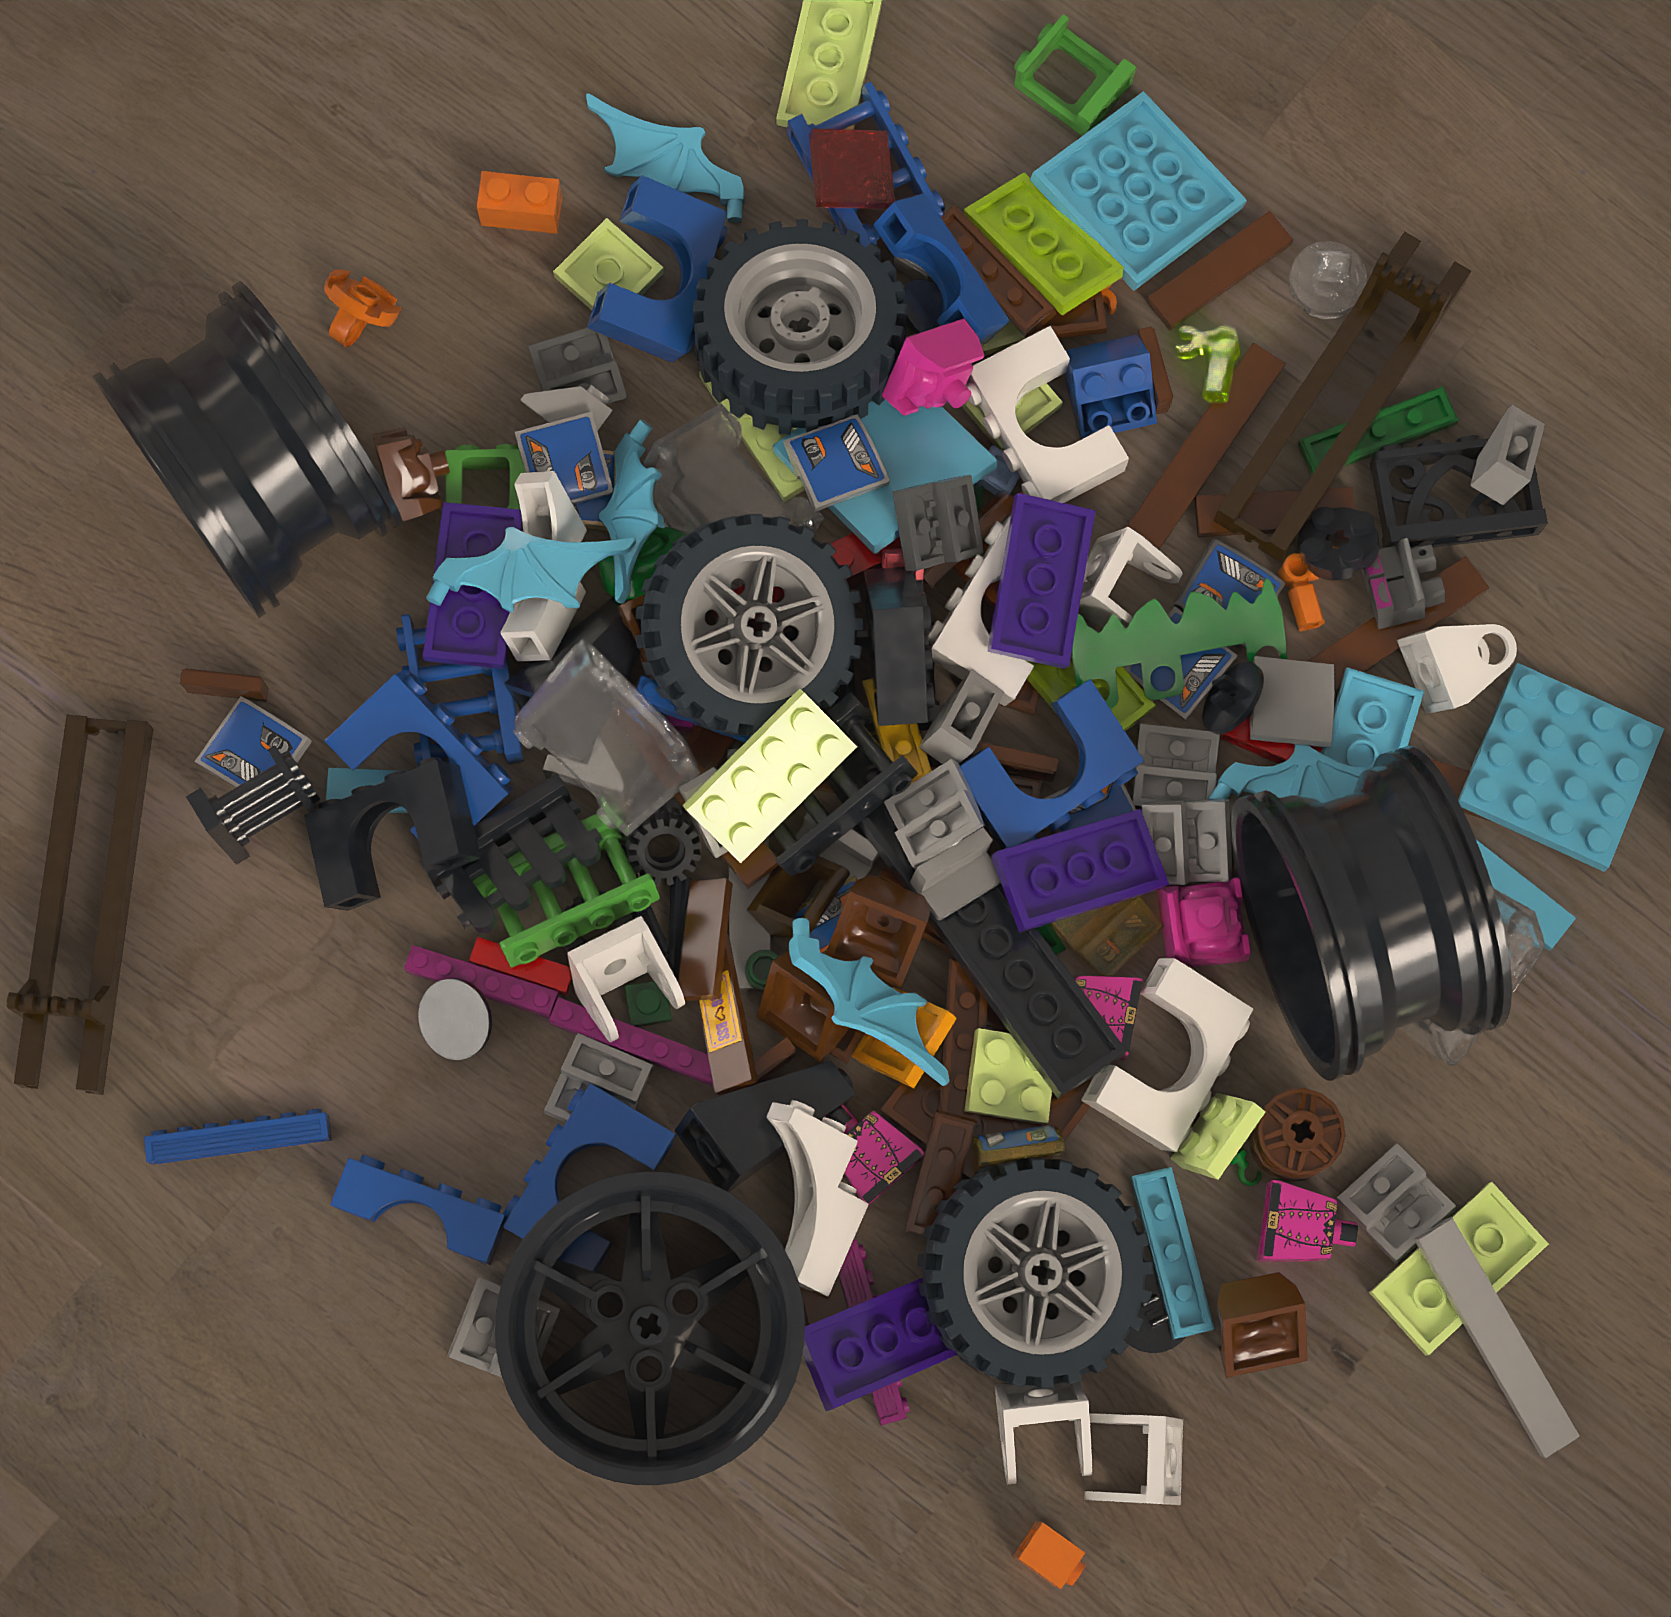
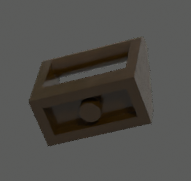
(784, 895)

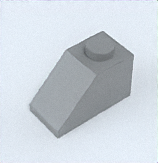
(568, 402)
(1508, 456)
(962, 719)

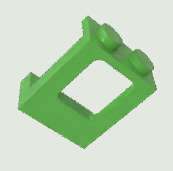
(1097, 100)
(472, 458)

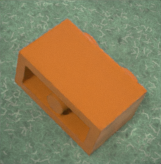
(519, 202)
(1050, 1556)

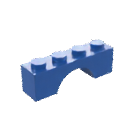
(919, 235)
(371, 1191)

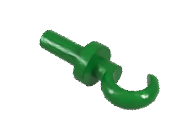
(1242, 1164)

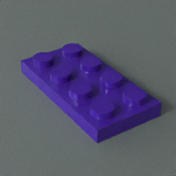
(1041, 581)
(470, 620)
(1079, 870)
(872, 1345)

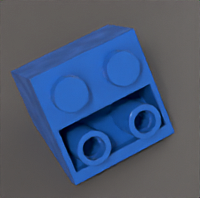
(1111, 385)

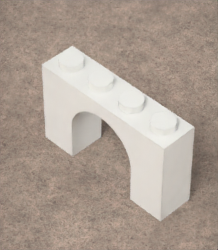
(1046, 471)
(962, 639)
(1213, 1025)

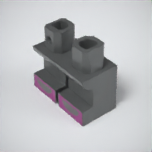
(1395, 584)

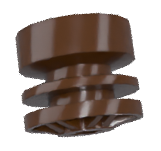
(1274, 1143)

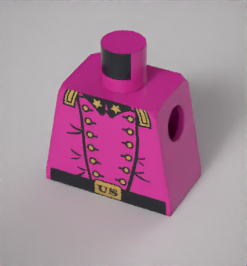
(1115, 1001)
(879, 1156)
(1300, 1225)

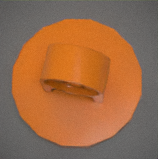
(358, 305)

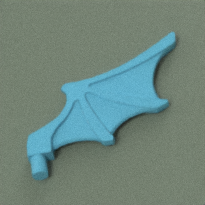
(668, 157)
(632, 506)
(526, 569)
(1303, 774)
(865, 1001)

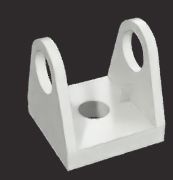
(1108, 560)
(1453, 663)
(615, 961)
(1034, 1405)
(1164, 1459)

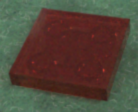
(851, 168)

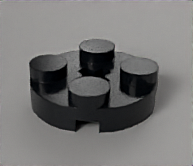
(1333, 524)

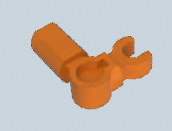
(1302, 593)

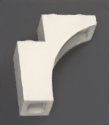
(547, 512)
(824, 1206)

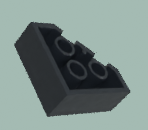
(899, 645)

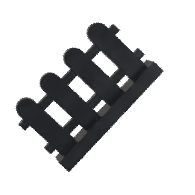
(512, 830)

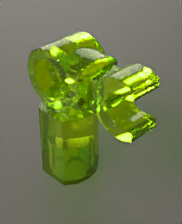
(1222, 349)

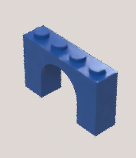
(693, 234)
(402, 708)
(1104, 757)
(594, 1121)

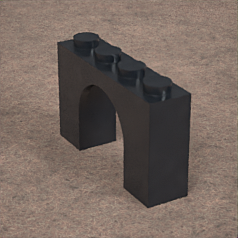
(345, 827)

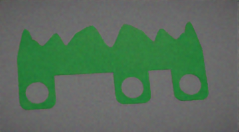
(1159, 642)

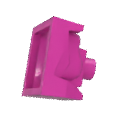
(934, 368)
(1204, 923)

